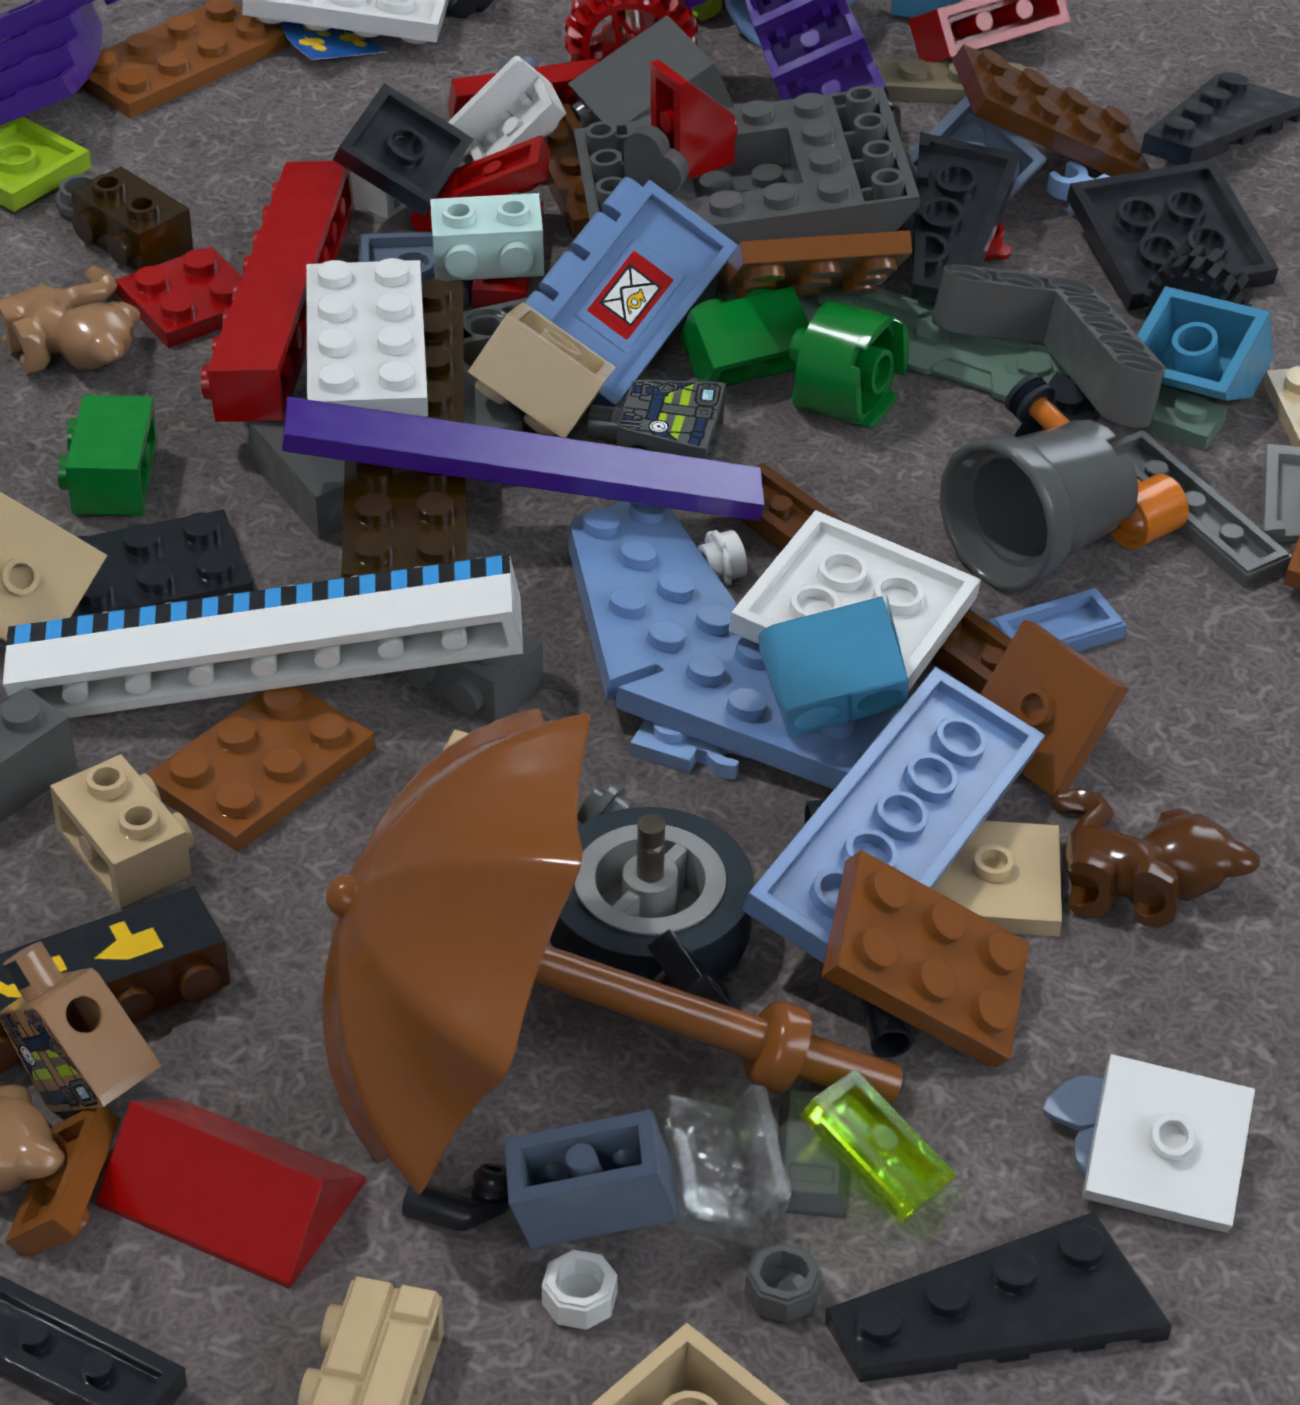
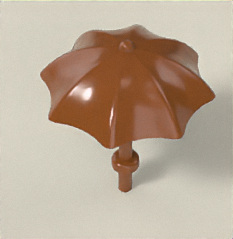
(454, 929)

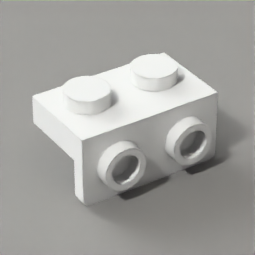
(510, 110)

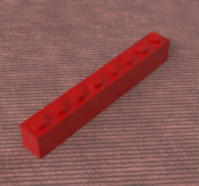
(266, 327)

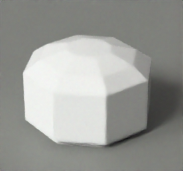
(579, 1289)

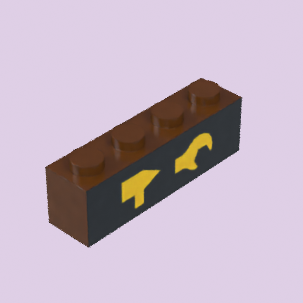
(143, 954)

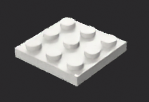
(842, 565)

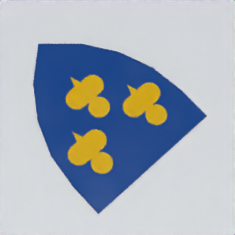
(329, 43)

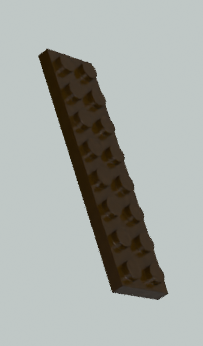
(404, 515)

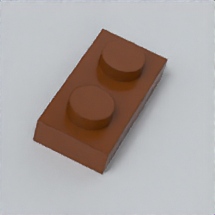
(56, 1205)

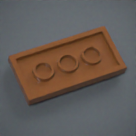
(180, 56)

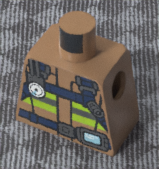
(72, 1034)

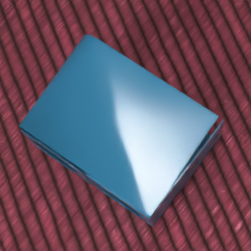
(835, 666)

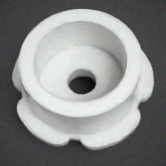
(725, 555)

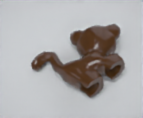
(1172, 862)

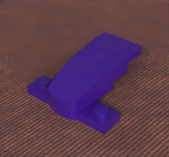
(811, 46)
(46, 53)

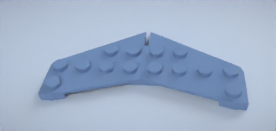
(668, 648)

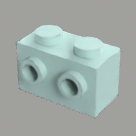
(487, 237)

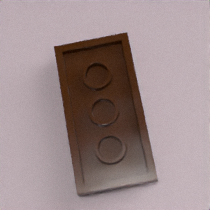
(1048, 115)

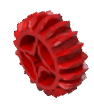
(631, 14)

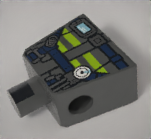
(664, 418)

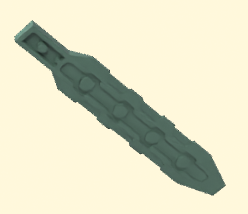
(1001, 363)

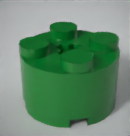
(848, 363)

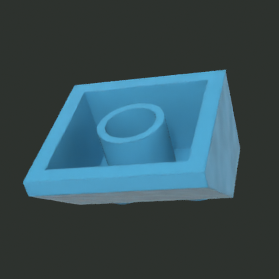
(1209, 343)

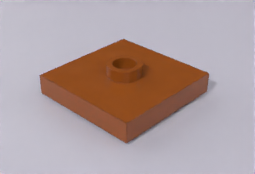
(1057, 695)

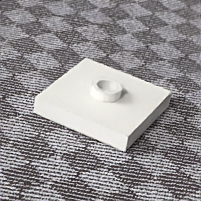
(1168, 1144)

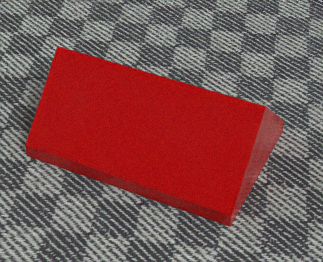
(224, 1188)

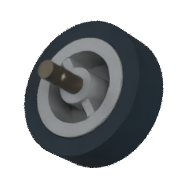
(654, 874)

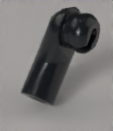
(461, 1208)

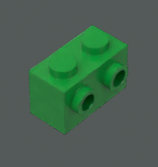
(743, 336)
(109, 455)

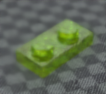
(878, 1145)

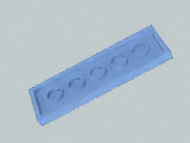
(904, 801)

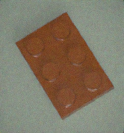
(260, 763)
(926, 959)

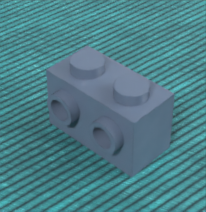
(590, 1179)

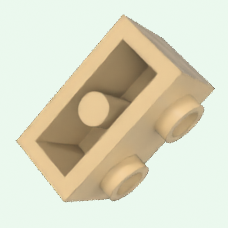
(122, 830)

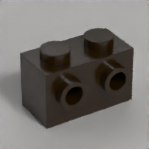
(131, 220)

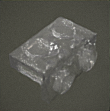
(725, 1165)

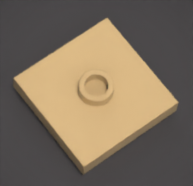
(40, 567)
(1010, 877)

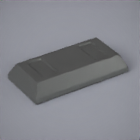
(814, 1170)

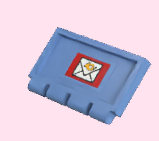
(632, 279)

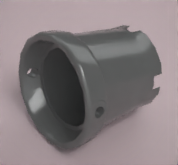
(1034, 500)

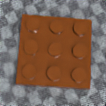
(815, 263)

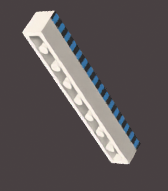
(269, 638)

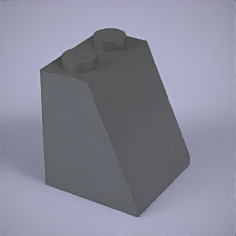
(620, 83)

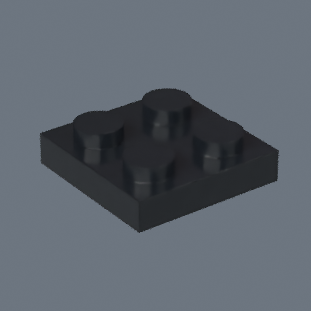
(403, 149)

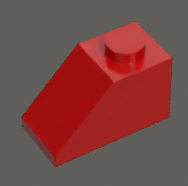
(691, 120)

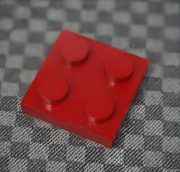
(181, 295)

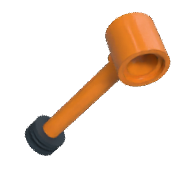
(1160, 500)

